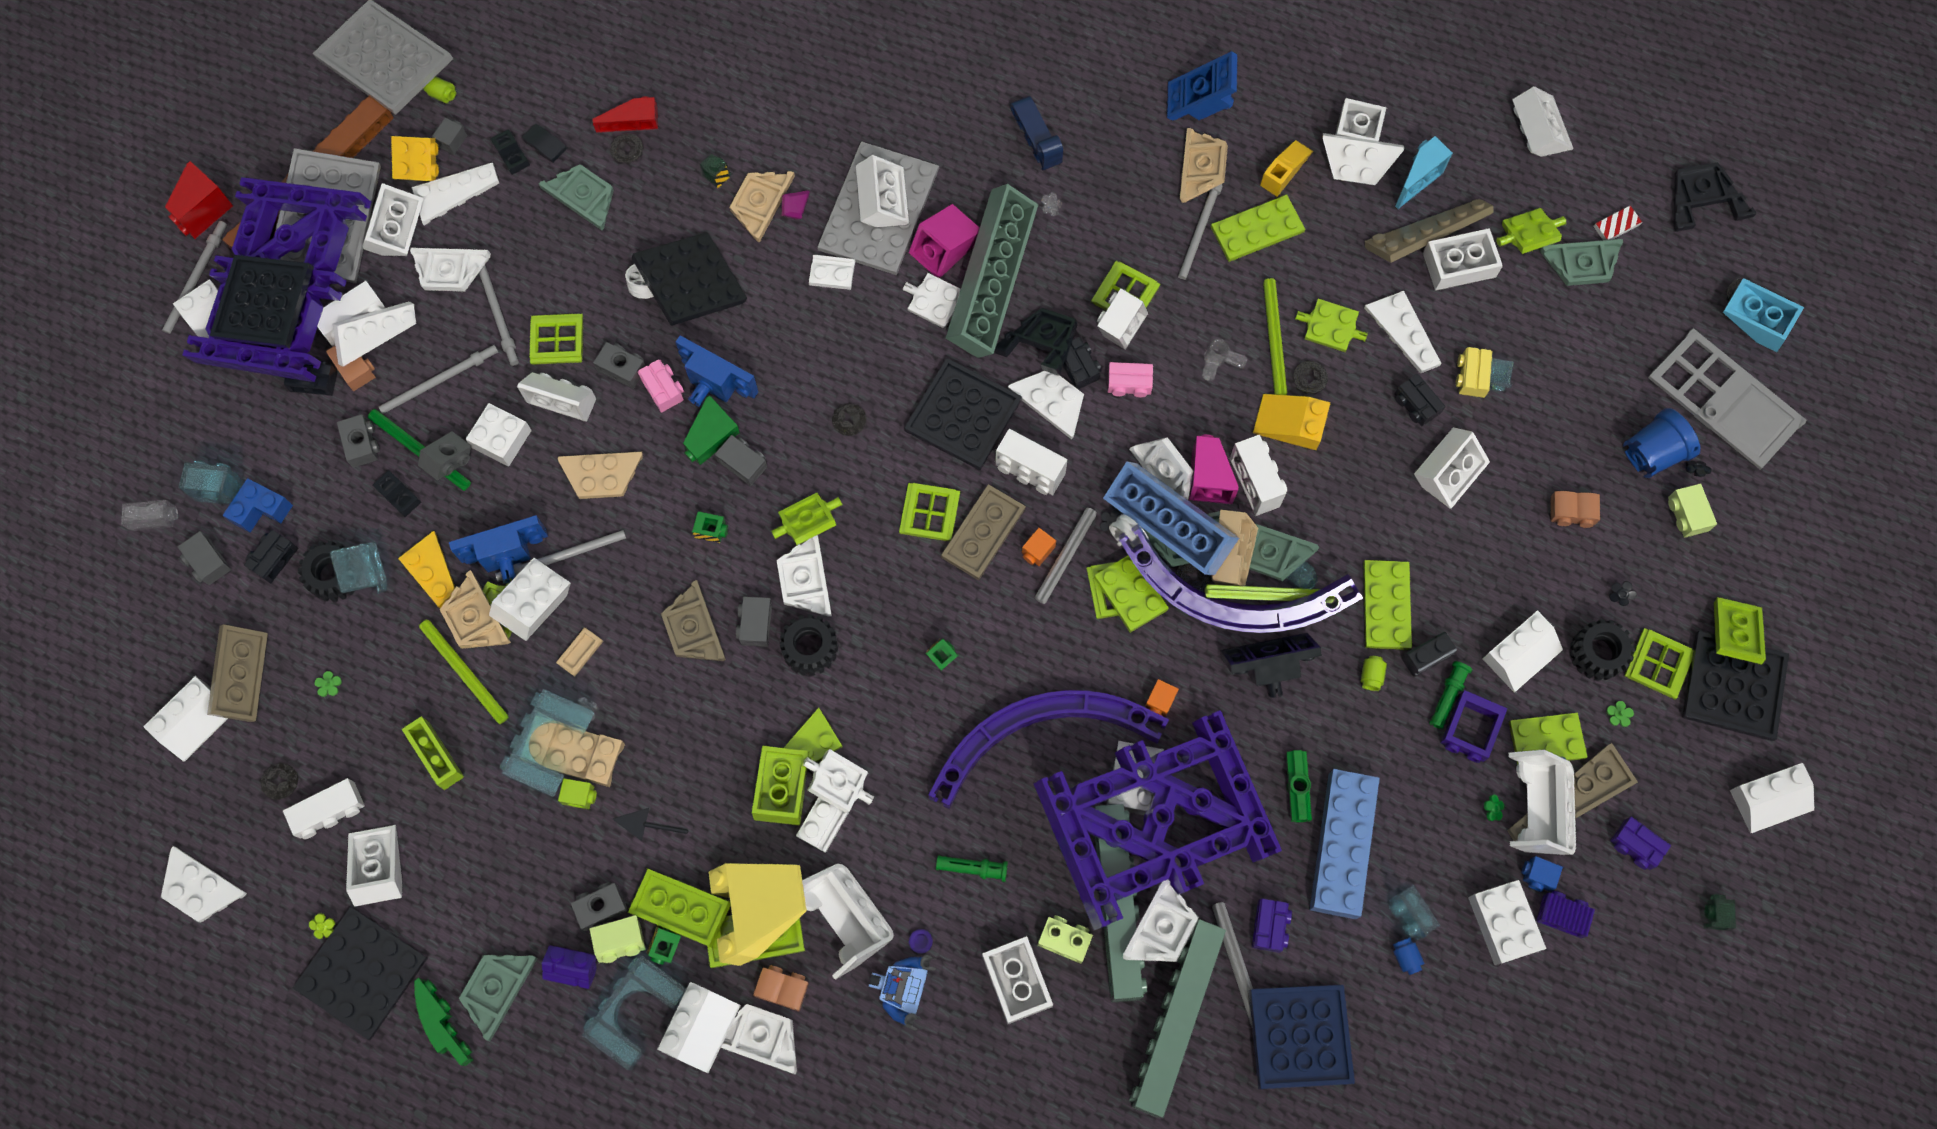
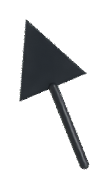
(636, 823)

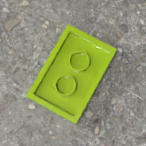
(1130, 594)
(1739, 630)
(1553, 733)

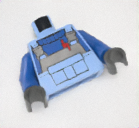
(903, 988)

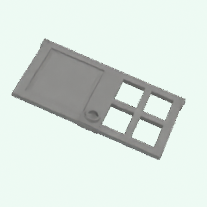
(1740, 410)

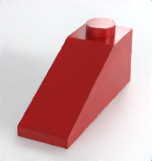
(632, 115)

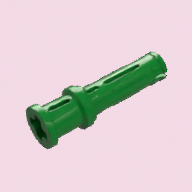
(1453, 685)
(984, 868)

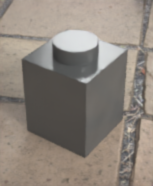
(450, 135)

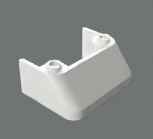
(1549, 803)
(848, 913)

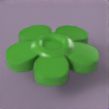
(328, 684)
(1620, 715)

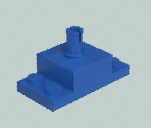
(1204, 89)
(713, 374)
(501, 546)

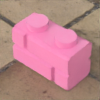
(1130, 379)
(660, 385)

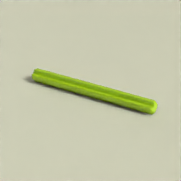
(1275, 339)
(1259, 593)
(463, 671)

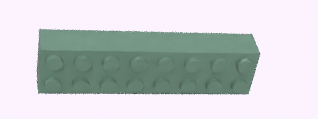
(992, 271)
(1123, 974)
(1177, 1020)

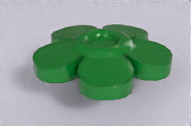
(1493, 807)

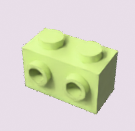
(1692, 510)
(617, 939)
(1065, 939)

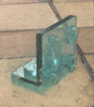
(359, 568)
(1413, 913)

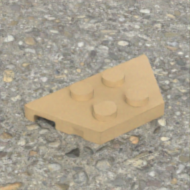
(1203, 164)
(759, 200)
(600, 473)
(469, 616)

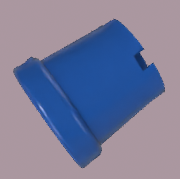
(1662, 443)

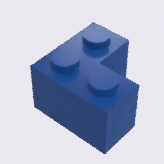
(254, 501)

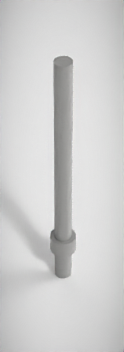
(1199, 231)
(212, 242)
(507, 343)
(476, 359)
(576, 550)

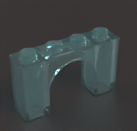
(548, 709)
(604, 1028)

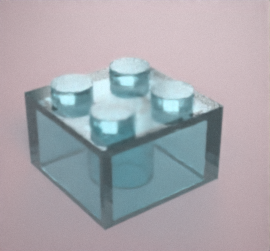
(210, 482)

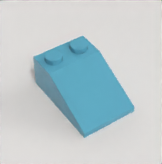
(1427, 166)
(1762, 314)

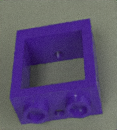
(1481, 706)

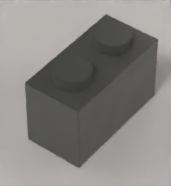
(741, 460)
(203, 558)
(755, 621)

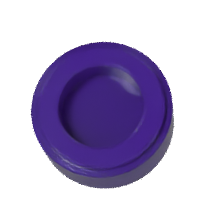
(920, 941)

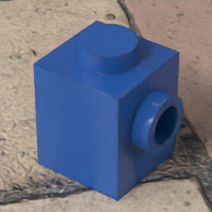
(1541, 874)

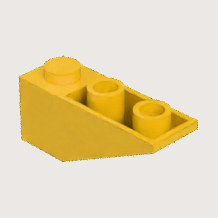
(1285, 167)

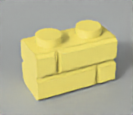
(1475, 372)

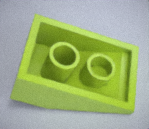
(780, 786)

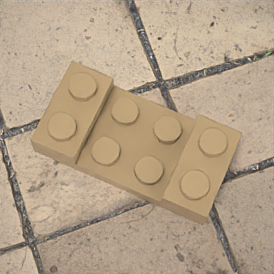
(575, 754)

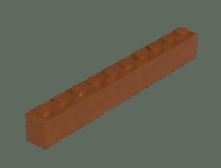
(343, 141)

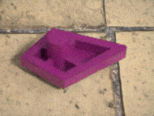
(794, 204)

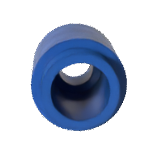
(1408, 956)

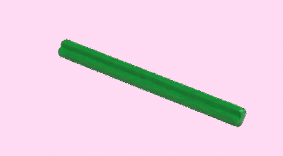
(412, 444)

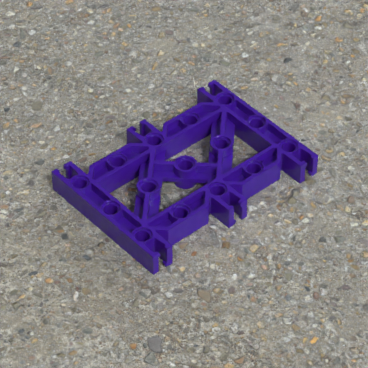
(326, 224)
(1078, 818)

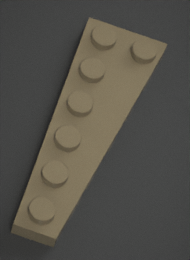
(1412, 237)
(1593, 784)

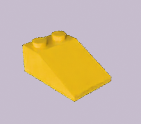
(1292, 419)

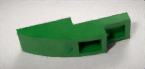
(433, 1015)

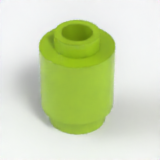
(440, 90)
(1373, 673)

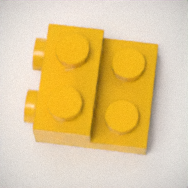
(414, 158)

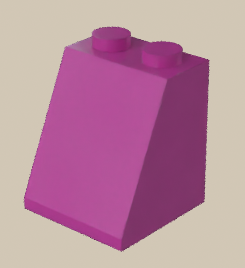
(943, 240)
(1212, 473)

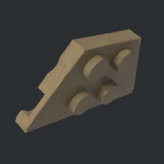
(691, 627)

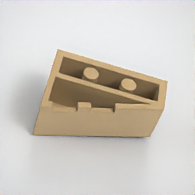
(1237, 564)

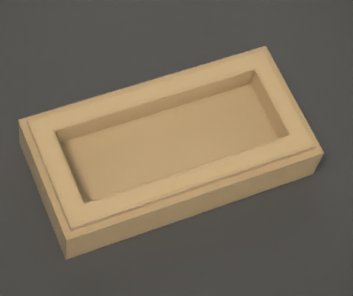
(579, 652)

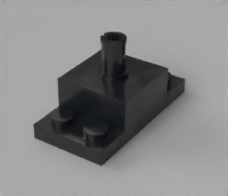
(1272, 660)

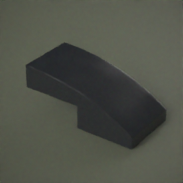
(544, 143)
(510, 152)
(397, 493)

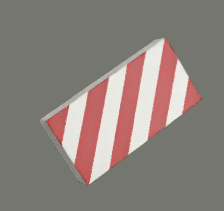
(1617, 224)

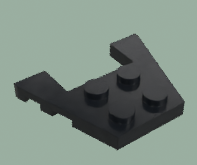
(1702, 187)
(1044, 331)

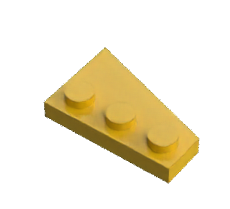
(429, 568)

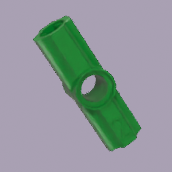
(1299, 801)

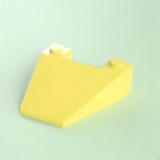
(763, 906)

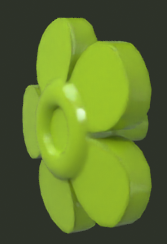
(322, 926)

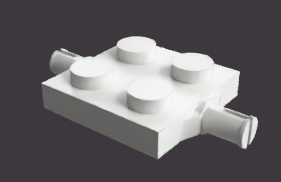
(933, 300)
(837, 781)

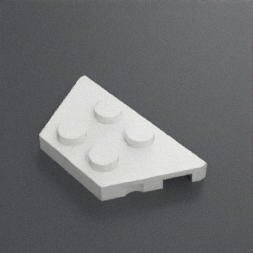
(1359, 158)
(448, 267)
(1052, 399)
(1166, 464)
(804, 578)
(196, 888)
(1162, 928)
(763, 1038)

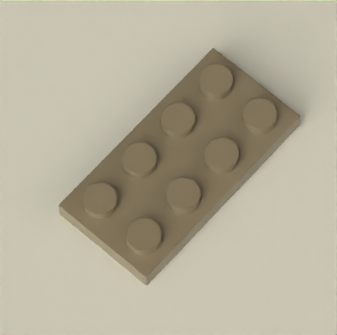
(983, 532)
(237, 673)

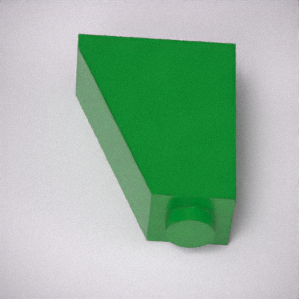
(708, 432)

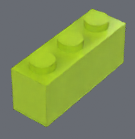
(432, 753)

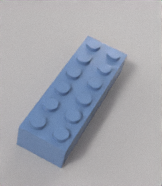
(1171, 518)
(1344, 844)

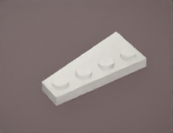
(454, 190)
(1405, 330)
(365, 332)

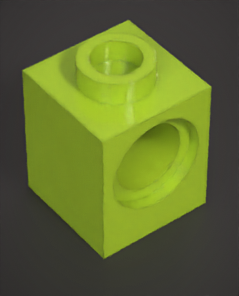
(577, 794)

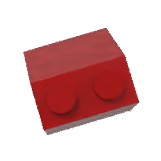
(196, 202)

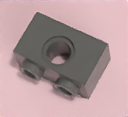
(611, 356)
(350, 432)
(444, 455)
(613, 906)

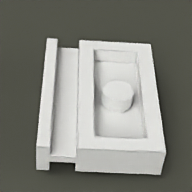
(832, 272)
(821, 825)

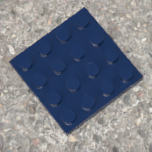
(1301, 1036)

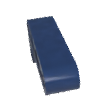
(1047, 148)

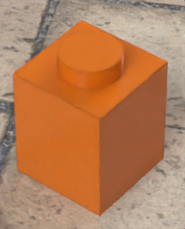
(1038, 547)
(1161, 698)

